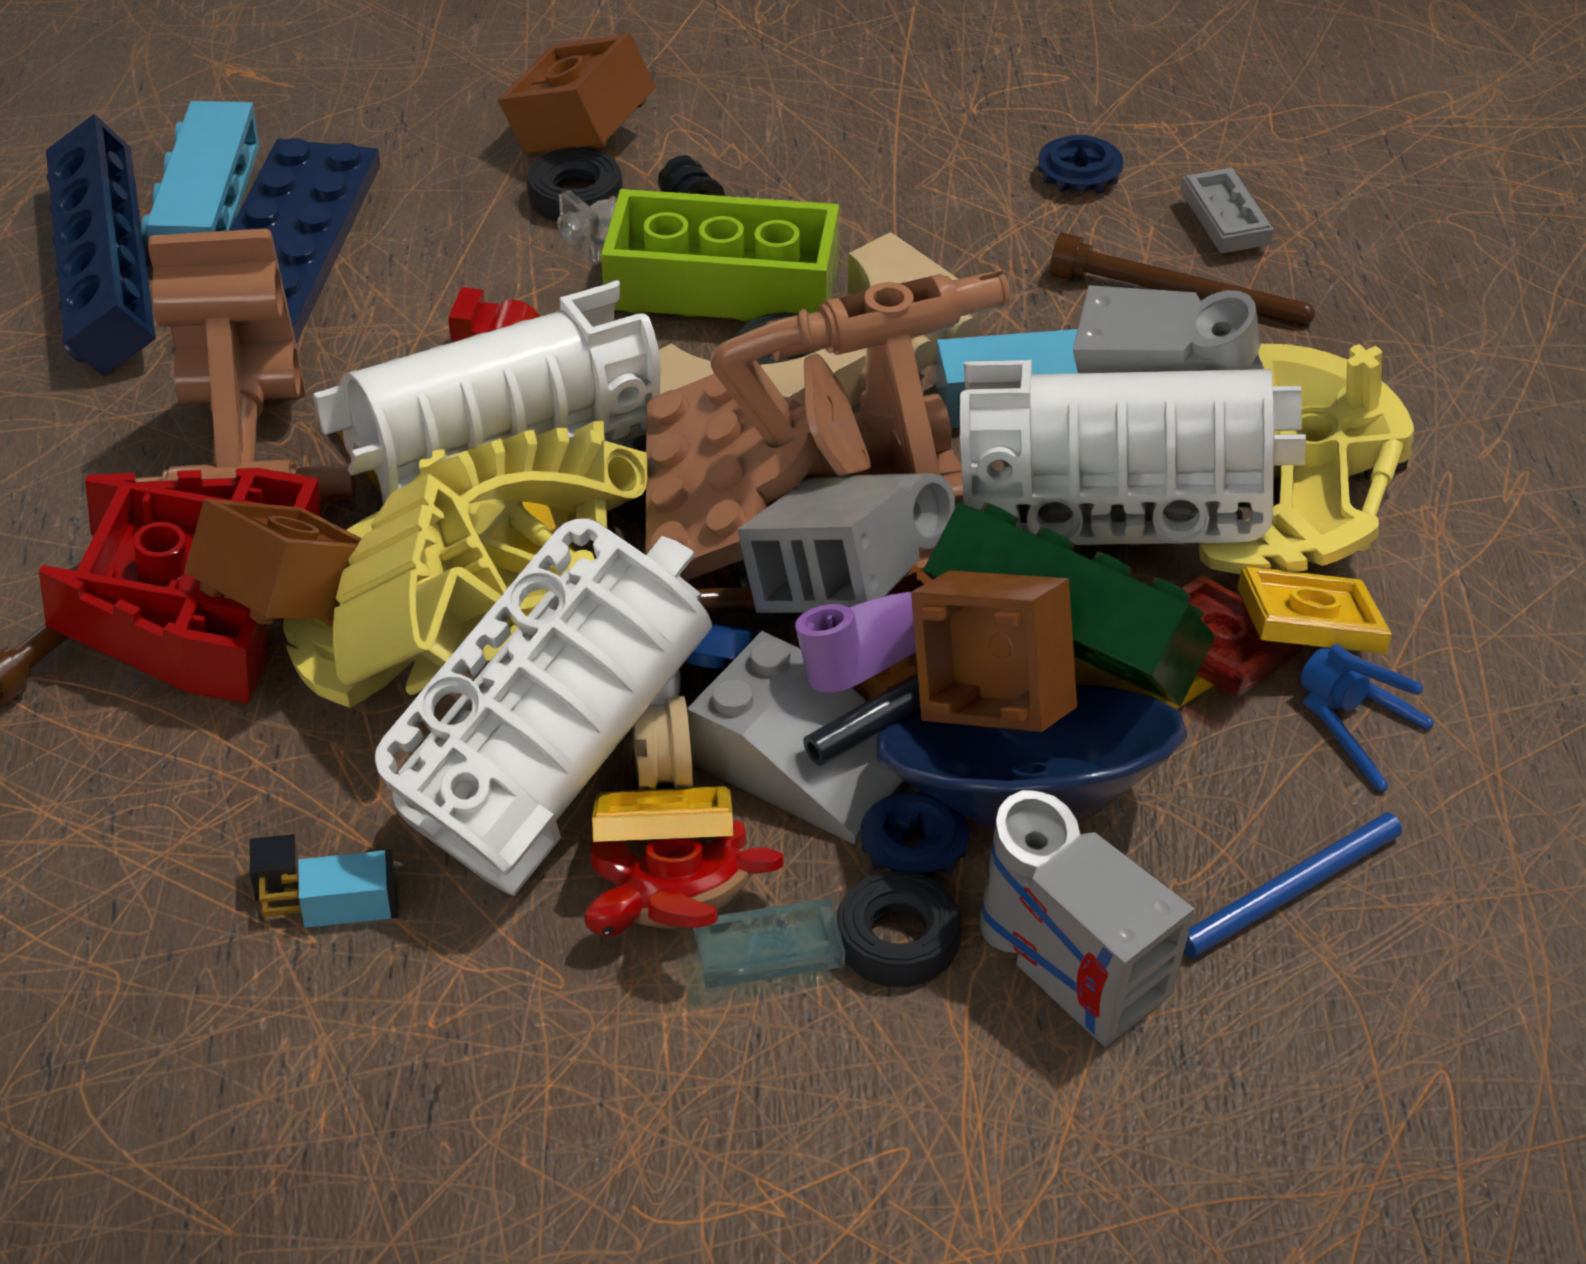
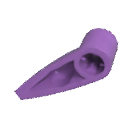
(855, 642)

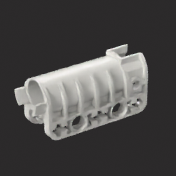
(496, 385)
(1128, 445)
(545, 703)

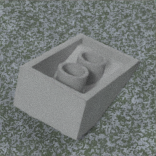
(752, 735)

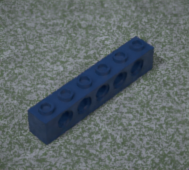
(98, 247)

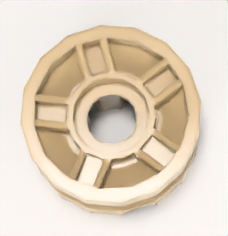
(663, 746)

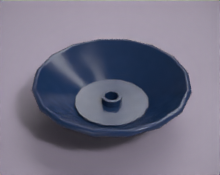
(1080, 759)

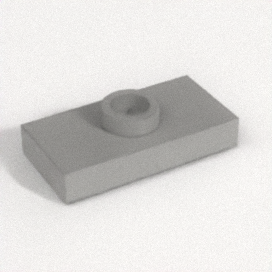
(1226, 210)

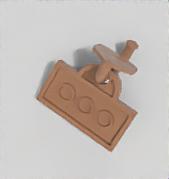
(738, 444)

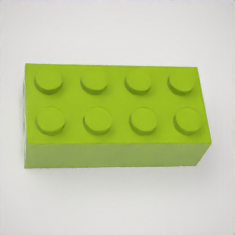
(720, 254)

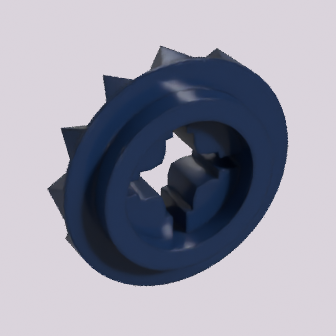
(1100, 161)
(896, 820)

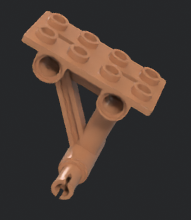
(232, 345)
(895, 420)

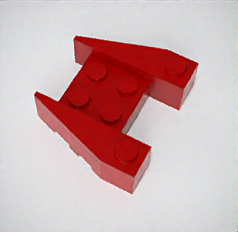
(133, 585)

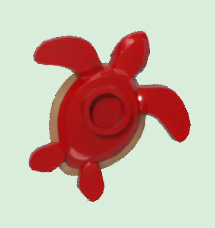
(674, 882)

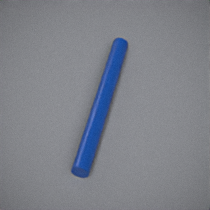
(1291, 884)

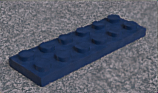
(309, 204)

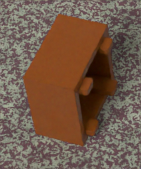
(577, 94)
(270, 559)
(994, 650)

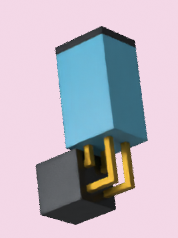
(328, 887)

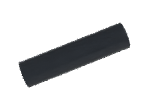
(863, 722)

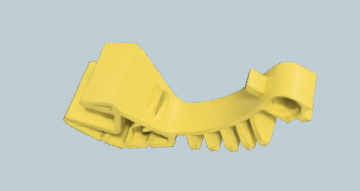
(422, 569)

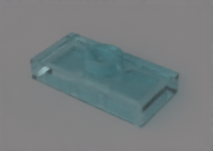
(770, 943)

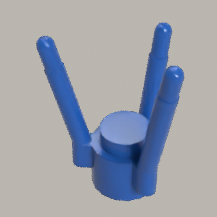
(1340, 681)

